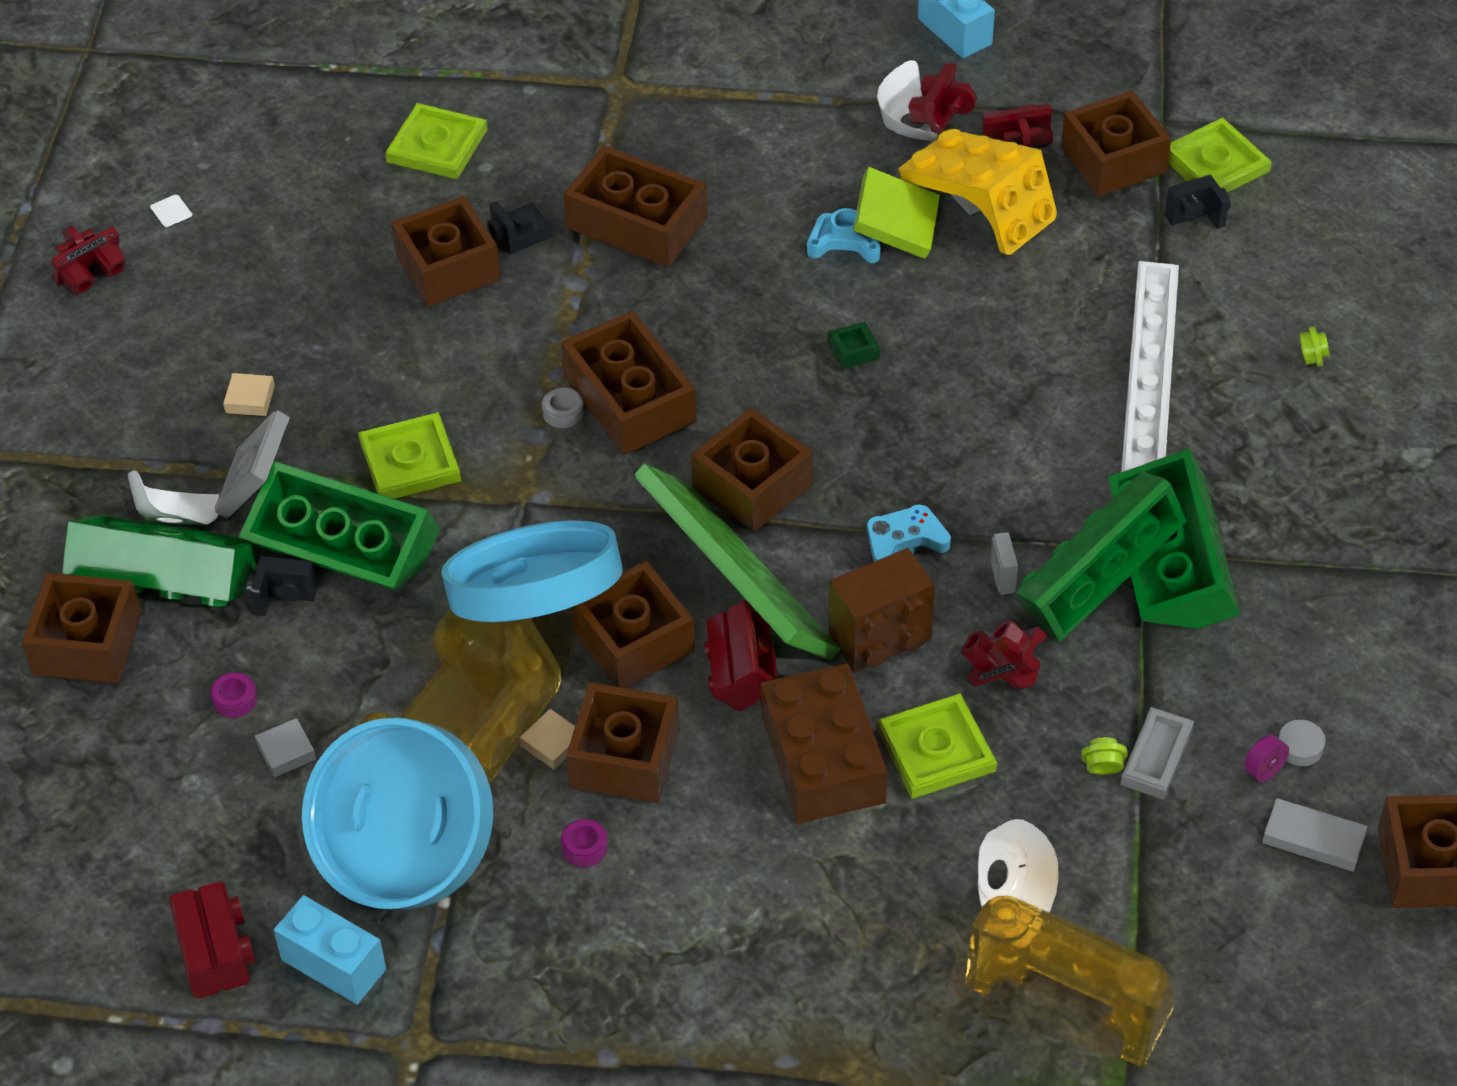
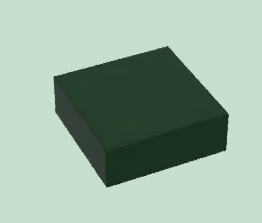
(853, 345)

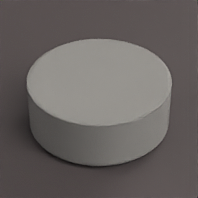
(563, 407)
(1304, 740)

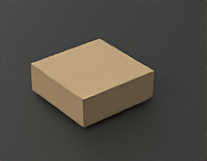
(249, 394)
(548, 738)

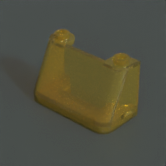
(489, 685)
(1018, 937)

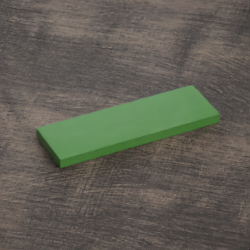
(737, 563)

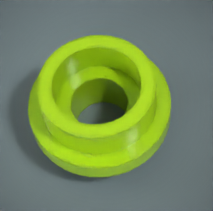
(1314, 346)
(1104, 756)

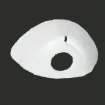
(895, 96)
(171, 506)
(1019, 844)

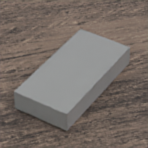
(1157, 753)
(1315, 834)

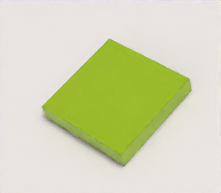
(436, 141)
(1220, 152)
(896, 212)
(409, 456)
(936, 746)

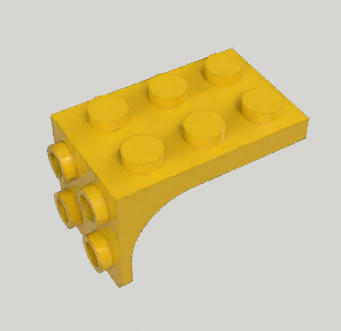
(995, 175)

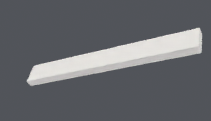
(1150, 364)

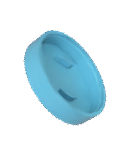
(532, 571)
(397, 814)

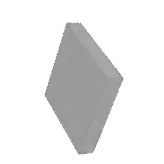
(251, 464)

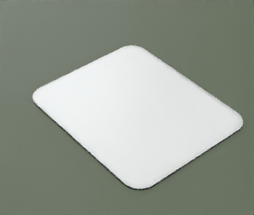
(171, 211)

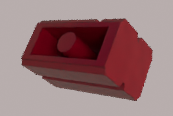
(739, 655)
(210, 940)

